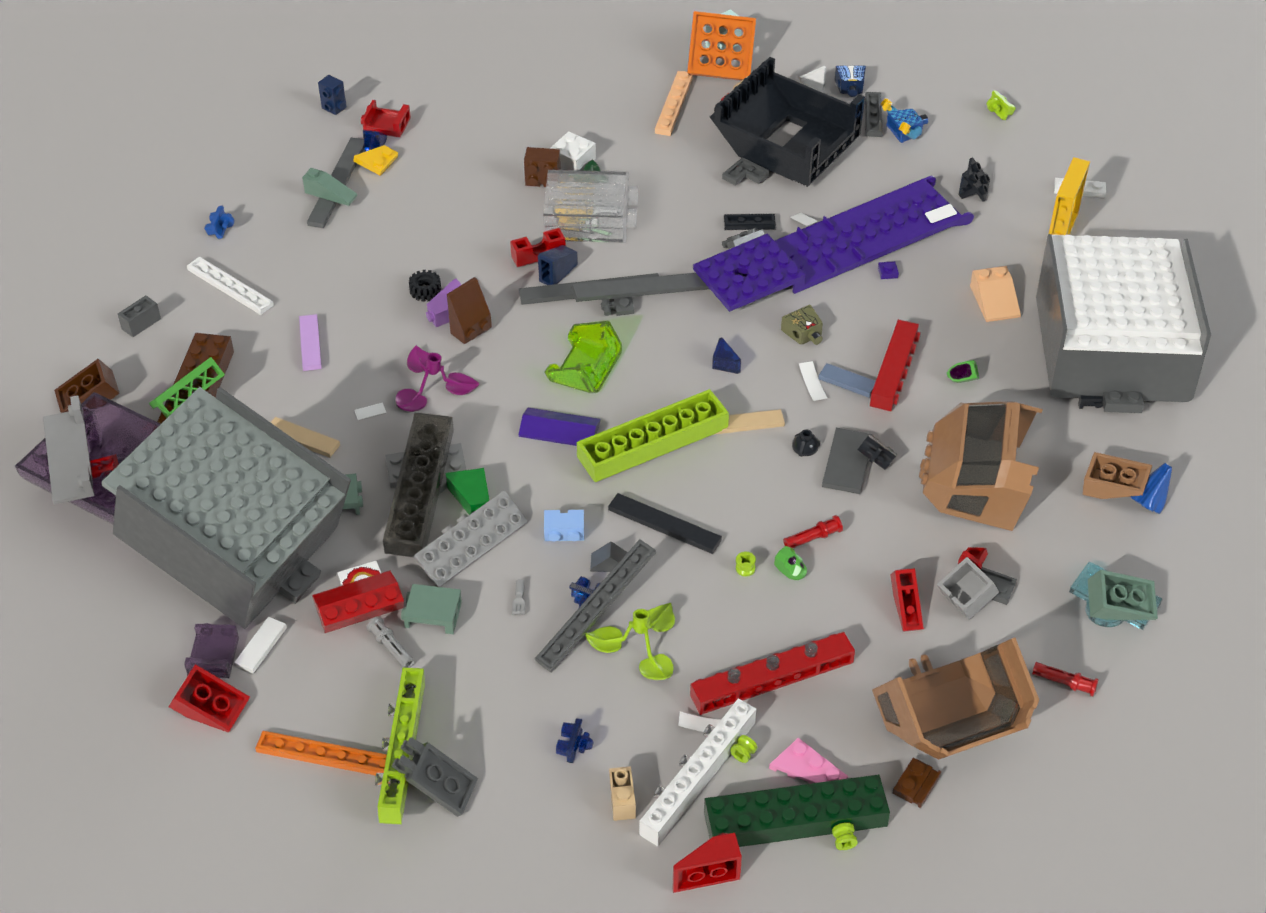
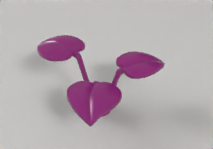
(420, 361)

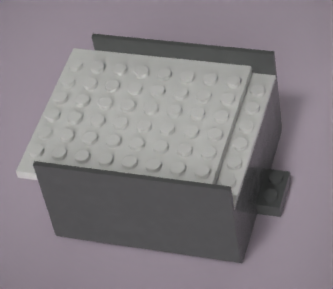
(1121, 320)

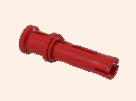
(821, 530)
(1075, 681)

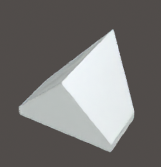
(814, 79)

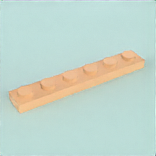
(673, 103)

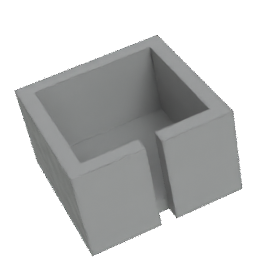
(968, 588)

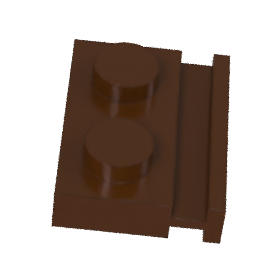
(916, 782)

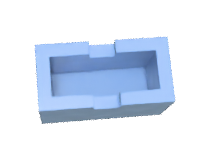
(564, 525)

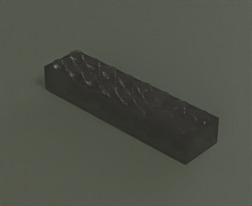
(418, 485)

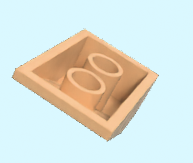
(995, 293)

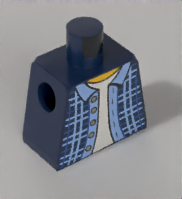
(850, 79)

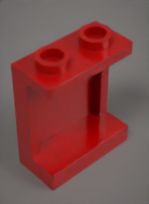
(386, 120)

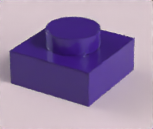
(888, 270)

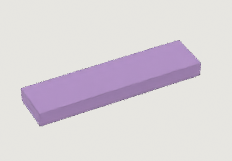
(310, 342)

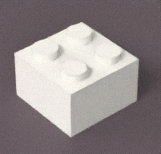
(575, 151)

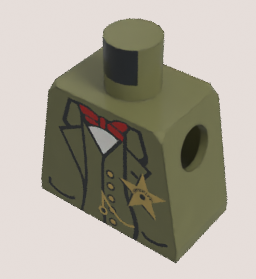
(803, 325)

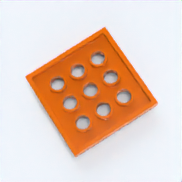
(731, 23)

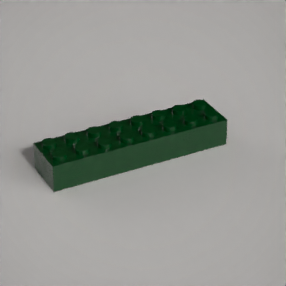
(798, 810)

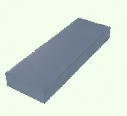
(847, 380)

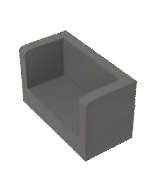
(139, 316)

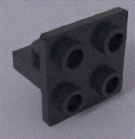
(974, 181)

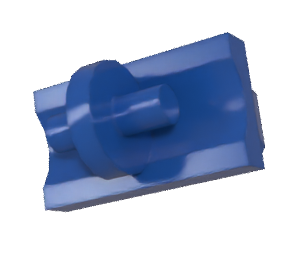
(219, 222)

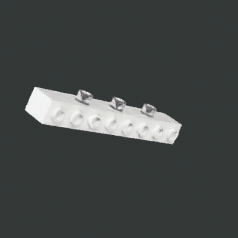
(696, 772)

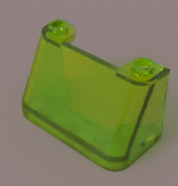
(590, 359)

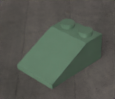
(1121, 597)

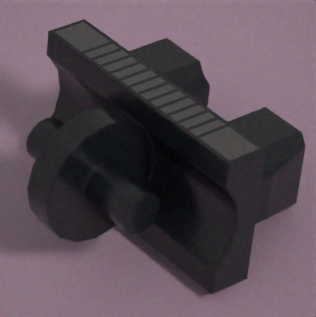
(877, 452)

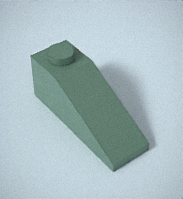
(327, 187)

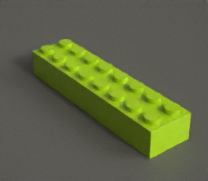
(652, 435)

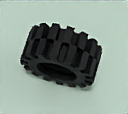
(424, 278)

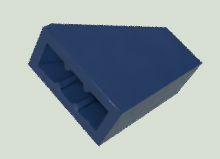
(556, 264)

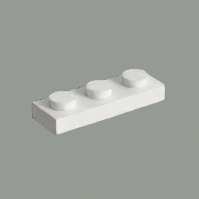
(1091, 188)

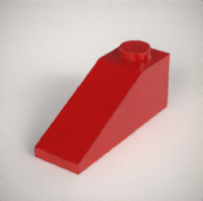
(907, 599)

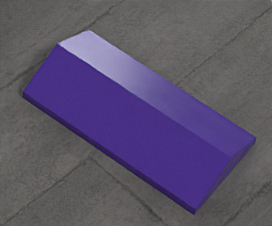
(557, 426)

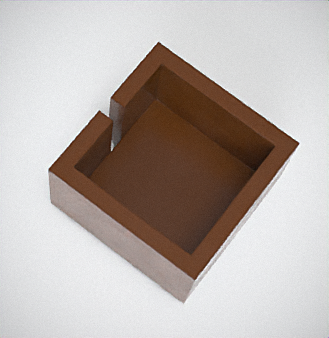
(538, 162)

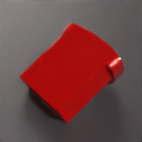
(975, 554)

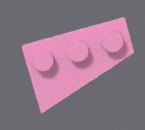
(805, 763)

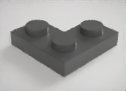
(745, 168)

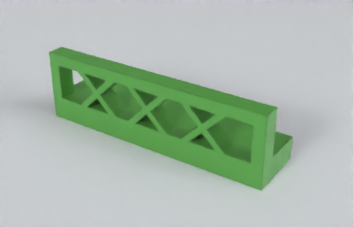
(181, 384)

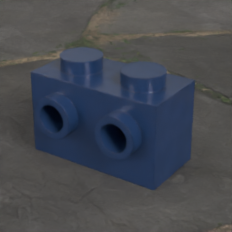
(332, 94)

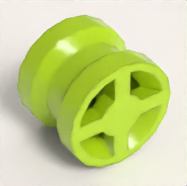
(745, 564)
(743, 749)
(844, 836)

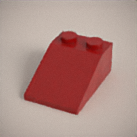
(209, 700)
(709, 864)

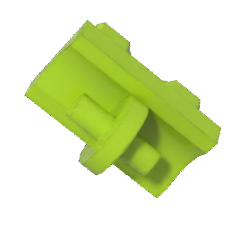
(1000, 105)

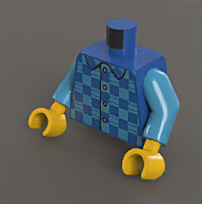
(904, 123)

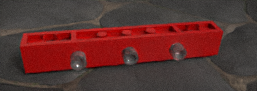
(772, 672)

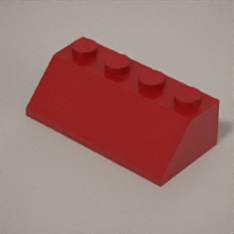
(358, 601)

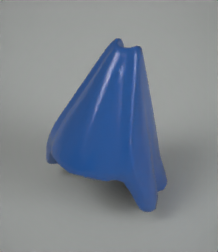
(1156, 489)

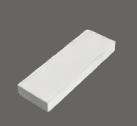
(260, 645)

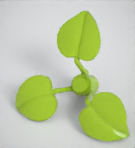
(659, 619)

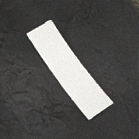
(811, 380)
(696, 722)

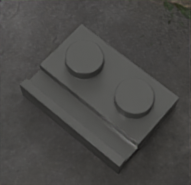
(1004, 584)

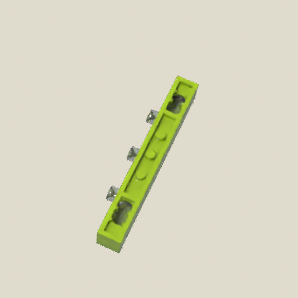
(404, 726)

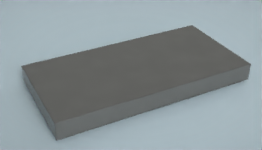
(845, 463)

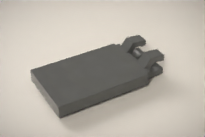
(436, 775)

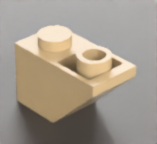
(622, 793)

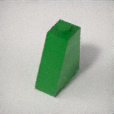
(468, 488)

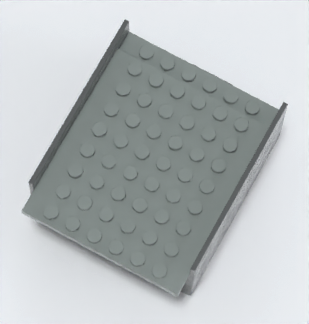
(227, 504)

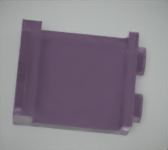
(213, 649)

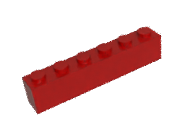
(894, 365)

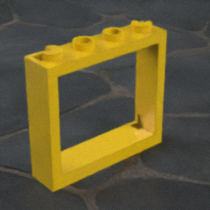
(1072, 190)

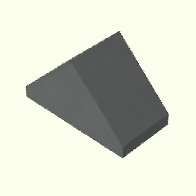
(606, 558)

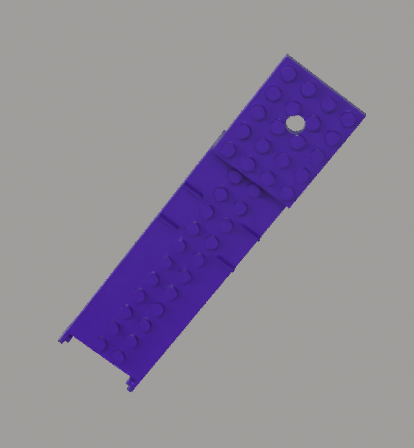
(827, 246)

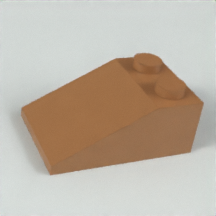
(1115, 477)

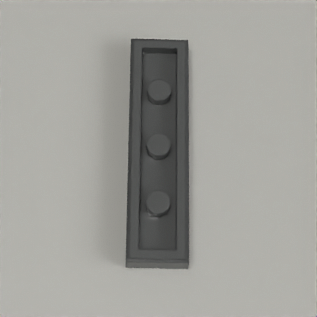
(873, 114)

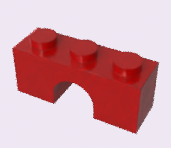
(525, 253)

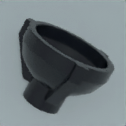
(805, 443)

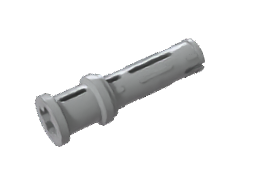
(385, 636)

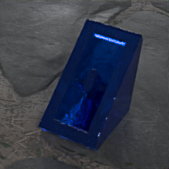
(373, 139)
(725, 358)

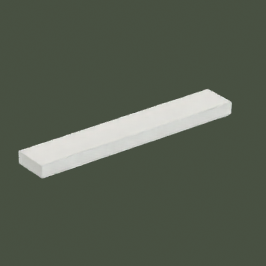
(230, 285)

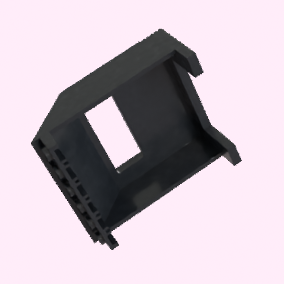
(769, 100)

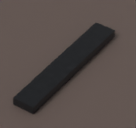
(665, 523)

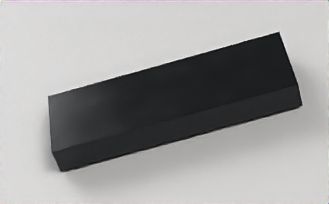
(749, 221)

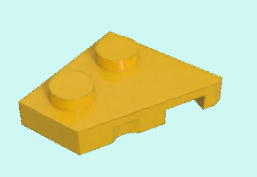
(377, 159)

